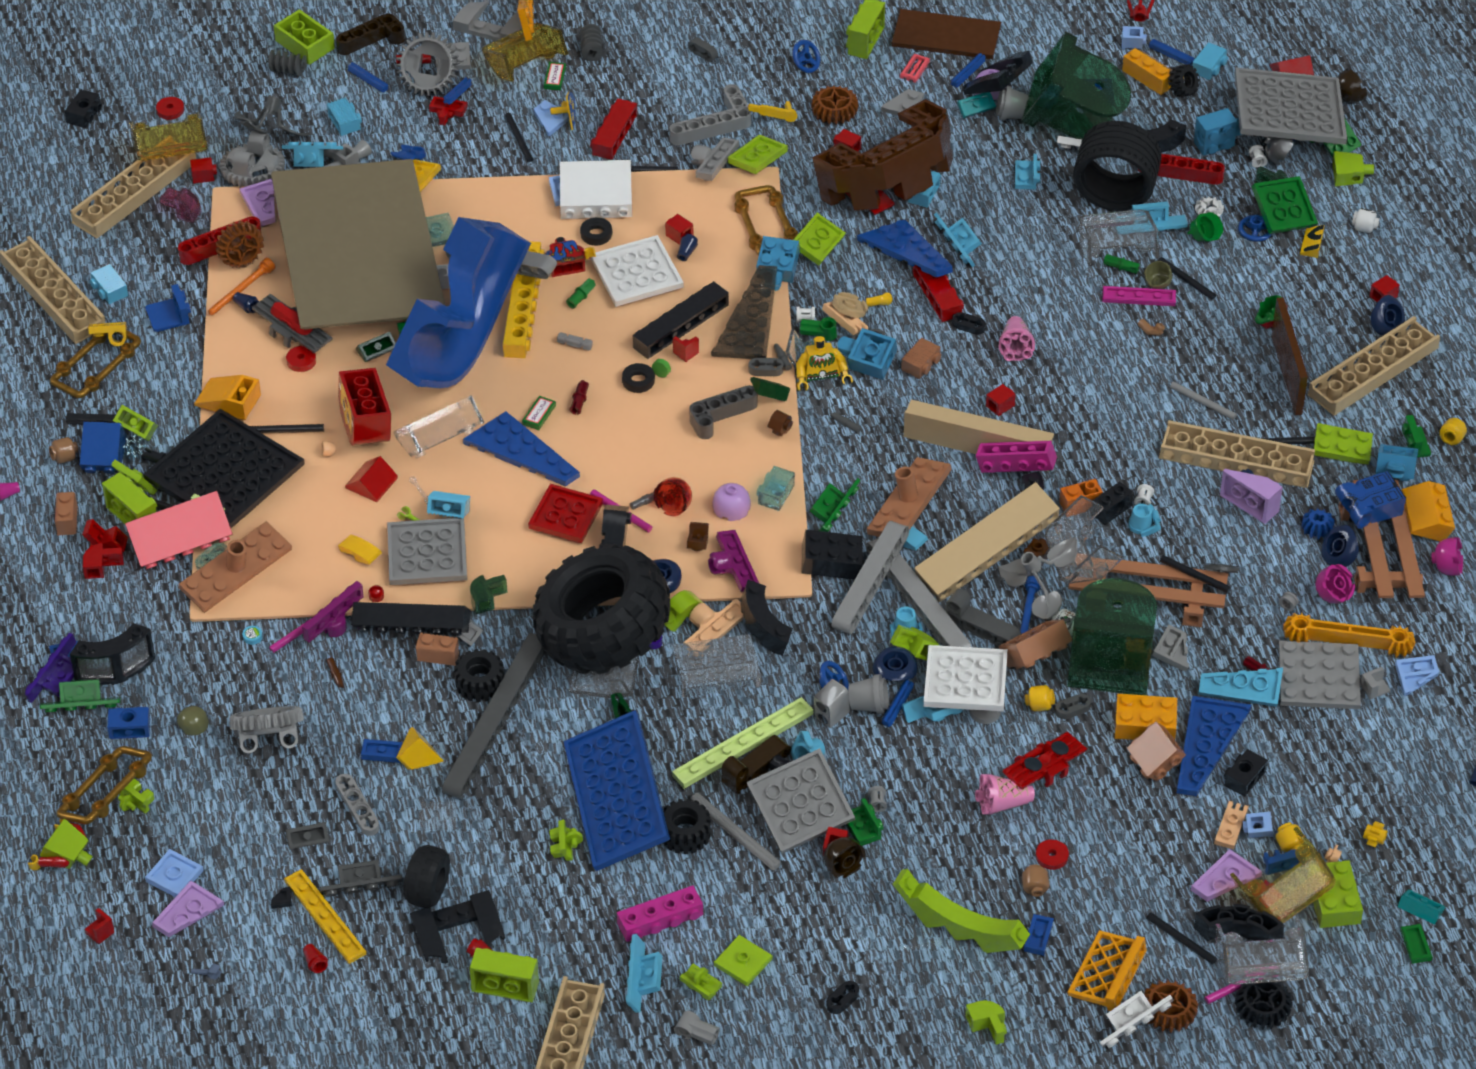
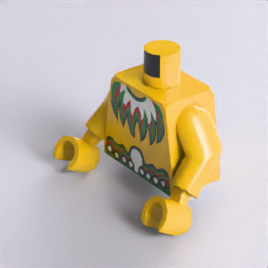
(820, 362)

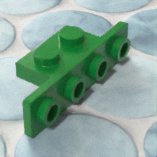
(830, 502)
(80, 693)

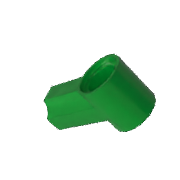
(824, 328)

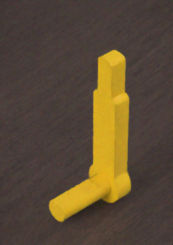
(787, 114)

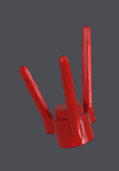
(1139, 12)

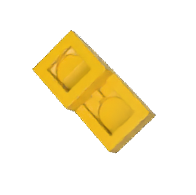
(360, 548)

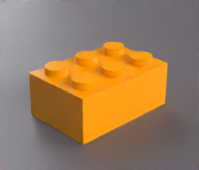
(1137, 712)

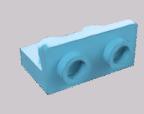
(1026, 173)

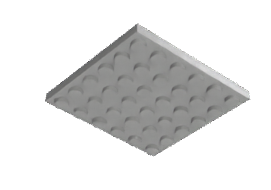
(1290, 106)

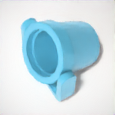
(1141, 520)
(906, 617)
(804, 744)

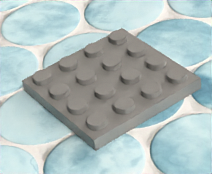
(427, 551)
(1319, 675)
(800, 800)

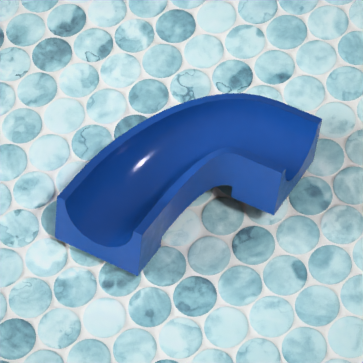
(445, 341)

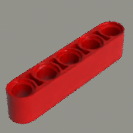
(1191, 169)
(204, 245)

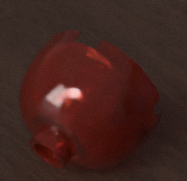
(673, 496)

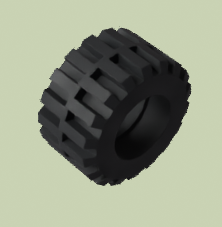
(478, 663)
(687, 838)

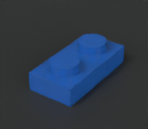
(380, 750)
(1039, 934)

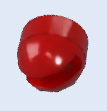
(376, 593)

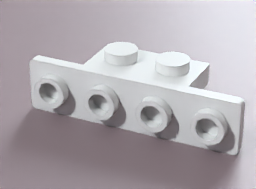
(1130, 1014)

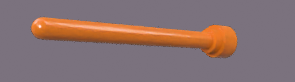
(266, 266)

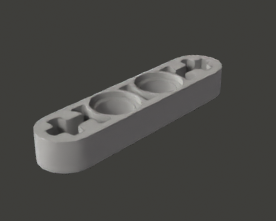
(358, 804)

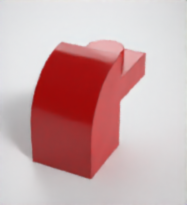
(110, 538)
(97, 557)

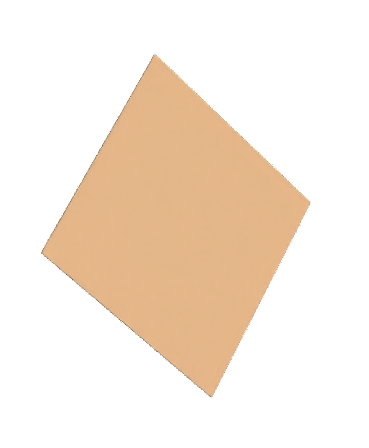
(617, 442)

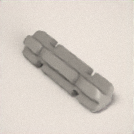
(574, 341)

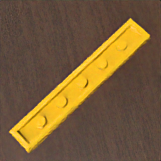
(325, 916)

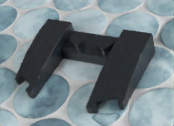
(1009, 68)
(479, 909)

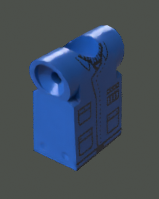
(1372, 499)

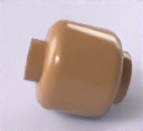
(63, 450)
(1035, 880)

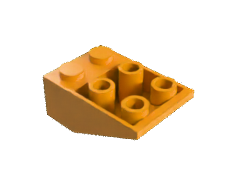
(230, 393)

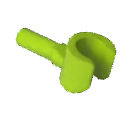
(400, 515)

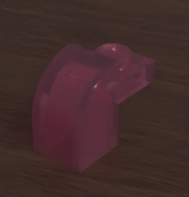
(184, 202)

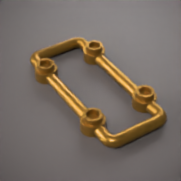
(775, 200)
(92, 383)
(108, 763)

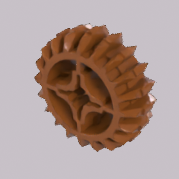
(834, 104)
(244, 249)
(1177, 1015)

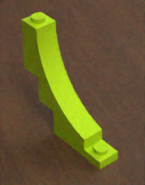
(962, 924)

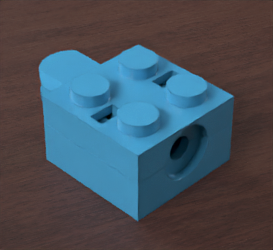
(1216, 131)
(780, 253)
(869, 353)
(1398, 461)

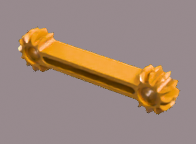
(1394, 640)

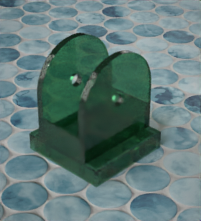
(1068, 82)
(1111, 643)

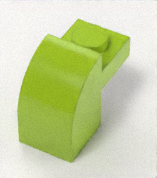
(680, 608)
(913, 640)
(987, 1015)

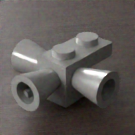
(348, 154)

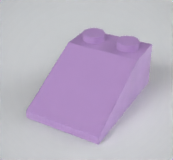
(1252, 493)

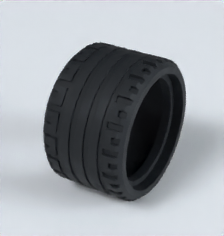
(1120, 141)

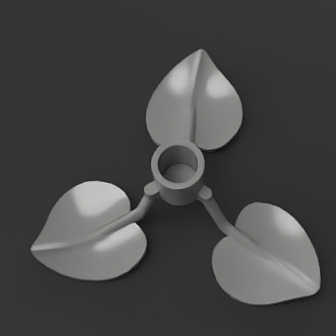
(1016, 574)

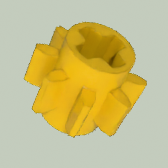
(1375, 834)

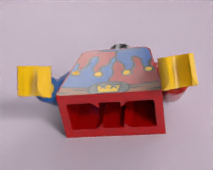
(569, 256)

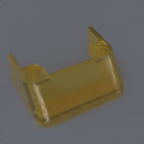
(514, 51)
(168, 139)
(1294, 888)

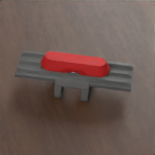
(286, 323)

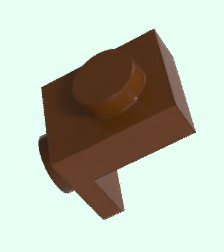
(698, 536)

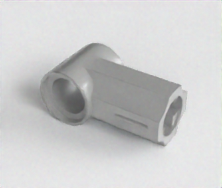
(691, 1026)

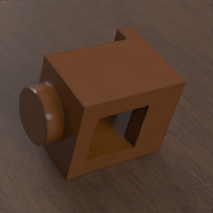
(1039, 548)

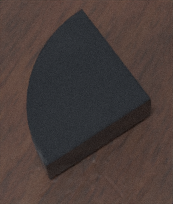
(282, 899)

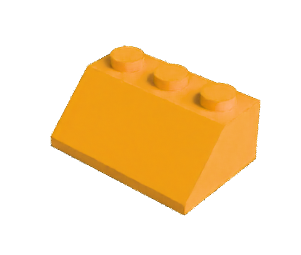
(1147, 70)
(1428, 510)

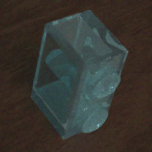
(776, 488)

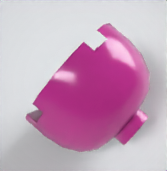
(1448, 556)
(1334, 584)

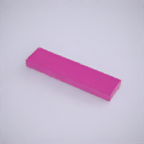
(1142, 296)

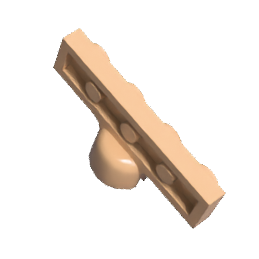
(712, 623)

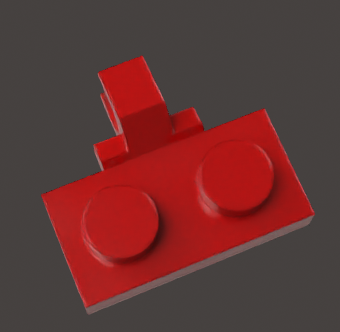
(447, 111)

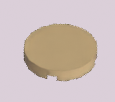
(849, 305)

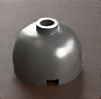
(1277, 148)

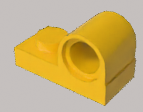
(110, 328)

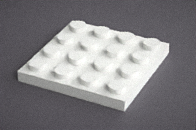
(637, 270)
(965, 678)

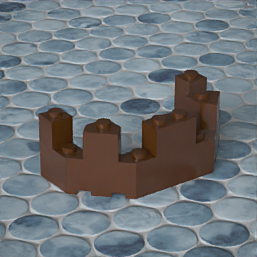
(896, 163)

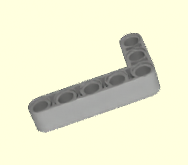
(715, 124)

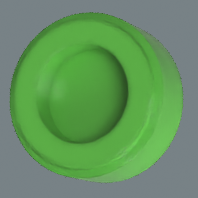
(661, 368)

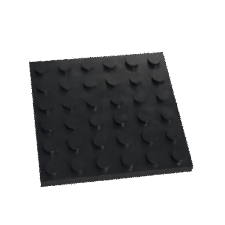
(226, 459)

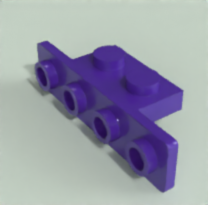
(56, 670)

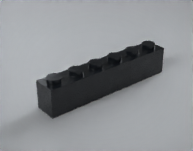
(680, 319)
(410, 617)

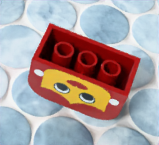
(364, 407)

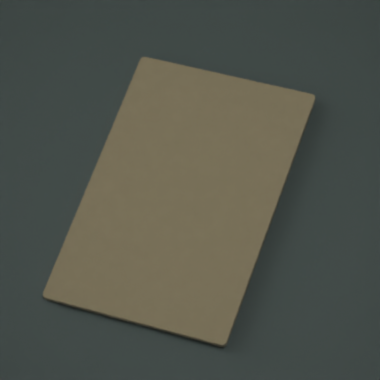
(356, 242)

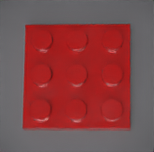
(565, 513)

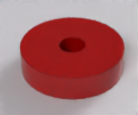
(176, 108)
(300, 359)
(1052, 862)

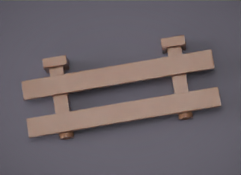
(1380, 576)
(1195, 597)

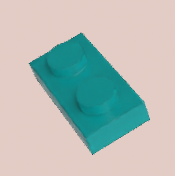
(976, 104)

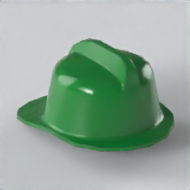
(1206, 227)

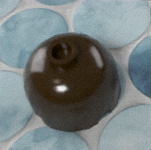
(1350, 87)
(843, 856)

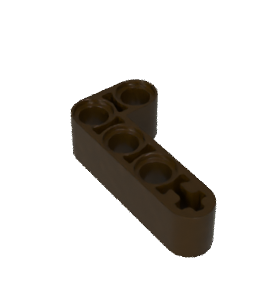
(370, 32)
(737, 773)

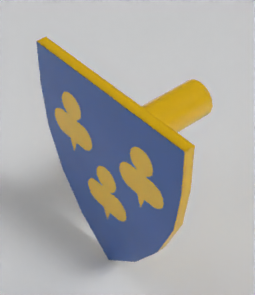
(566, 107)

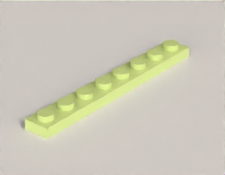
(742, 742)

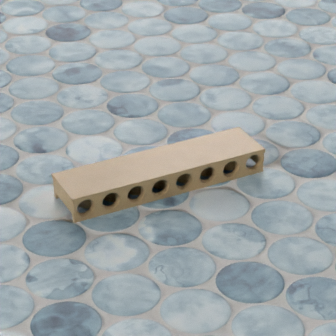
(129, 194)
(52, 289)
(1373, 368)
(962, 429)
(1236, 452)
(987, 541)
(571, 1025)

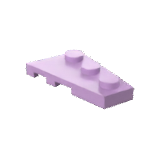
(260, 201)
(1217, 878)
(186, 908)

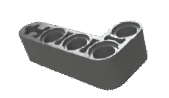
(719, 407)
(978, 622)

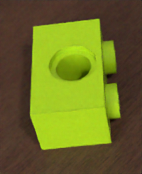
(135, 422)

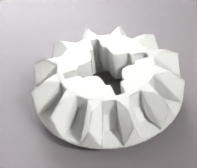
(1217, 207)

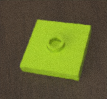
(135, 476)
(743, 960)

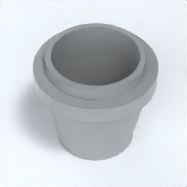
(1011, 104)
(869, 695)

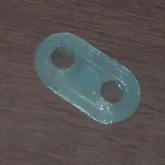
(209, 554)

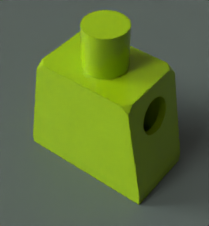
(1350, 168)

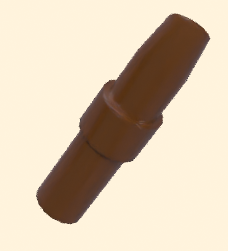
(335, 672)

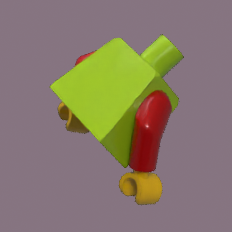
(63, 848)

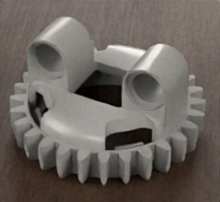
(412, 61)
(244, 161)
(267, 721)

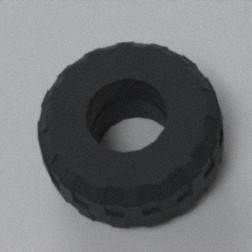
(426, 876)

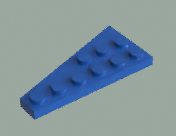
(905, 243)
(520, 447)
(1208, 734)

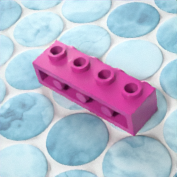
(1016, 456)
(660, 913)

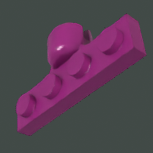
(732, 559)
(332, 617)

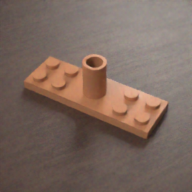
(911, 495)
(235, 566)

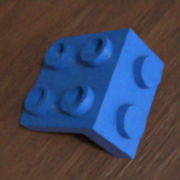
(170, 312)

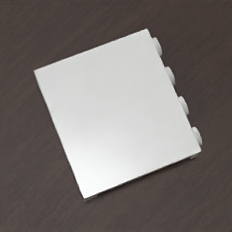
(595, 189)

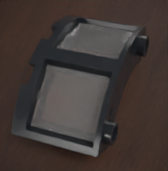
(114, 659)

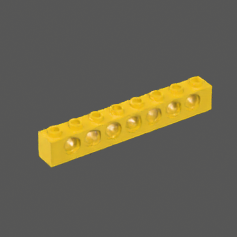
(520, 312)

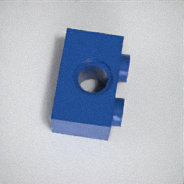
(129, 722)

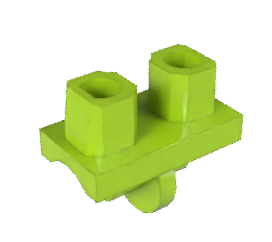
(131, 798)
(567, 839)
(700, 981)

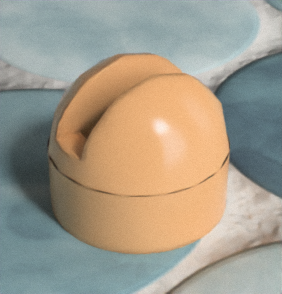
(328, 448)

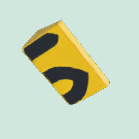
(1312, 241)

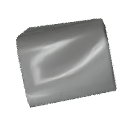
(836, 698)

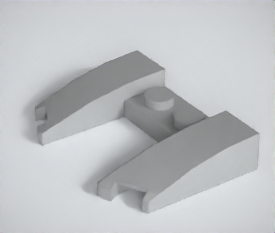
(467, 22)

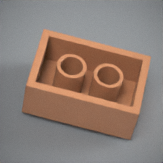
(1037, 643)

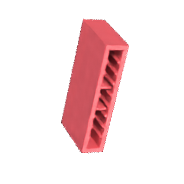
(179, 530)

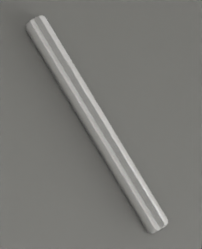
(737, 833)

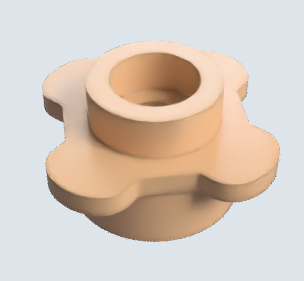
(1332, 855)

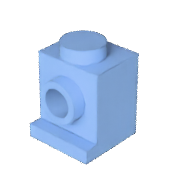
(1133, 37)
(1262, 819)

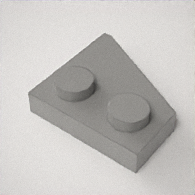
(903, 101)
(1173, 648)

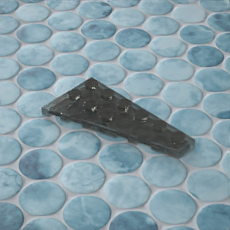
(750, 323)

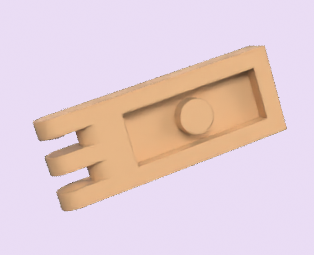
(851, 324)
(1231, 825)

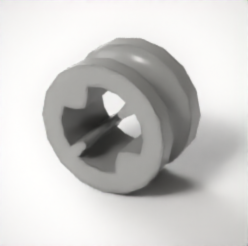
(1288, 601)

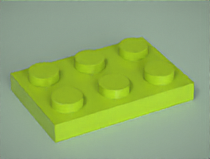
(757, 154)
(819, 238)
(1343, 444)

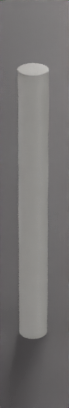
(1206, 402)

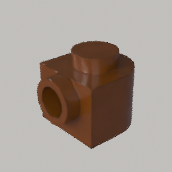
(780, 423)

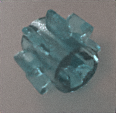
(128, 446)

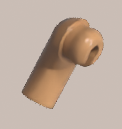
(1156, 330)

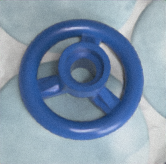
(804, 57)
(1256, 224)
(826, 675)

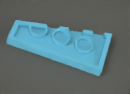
(1244, 686)

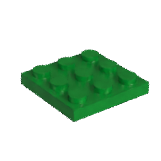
(1284, 205)

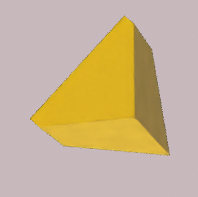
(417, 751)

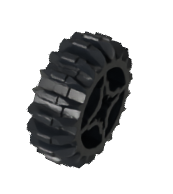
(1262, 1009)

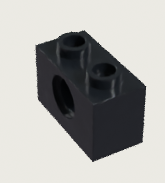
(83, 108)
(1114, 501)
(1245, 772)

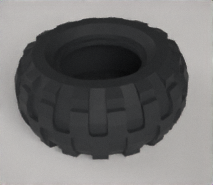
(616, 634)

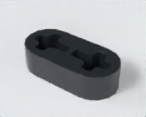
(968, 323)
(840, 995)

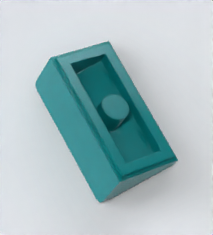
(1421, 906)

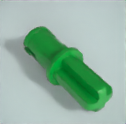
(1121, 263)
(580, 293)

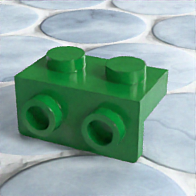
(1415, 437)
(866, 826)

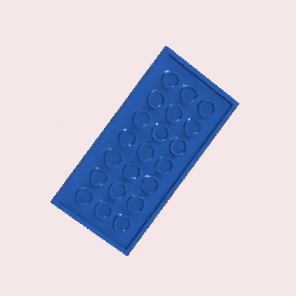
(616, 790)

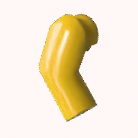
(885, 299)

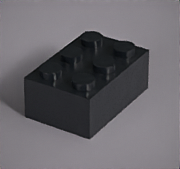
(832, 554)

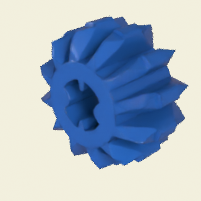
(1317, 523)

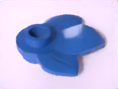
(410, 152)

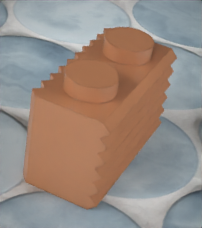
(921, 358)
(66, 513)
(437, 649)

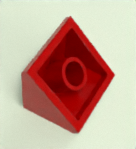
(1298, 65)
(372, 479)

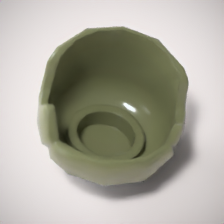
(1158, 272)
(192, 720)

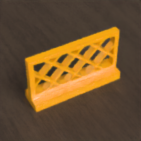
(1124, 975)

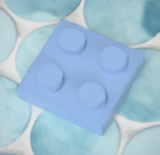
(173, 873)

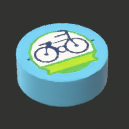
(252, 635)

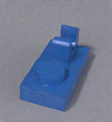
(1280, 862)

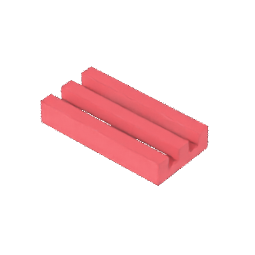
(911, 76)

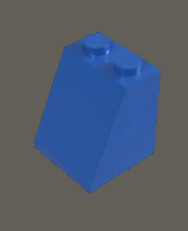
(101, 446)

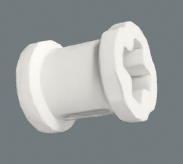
(1257, 155)
(805, 313)
(1142, 496)

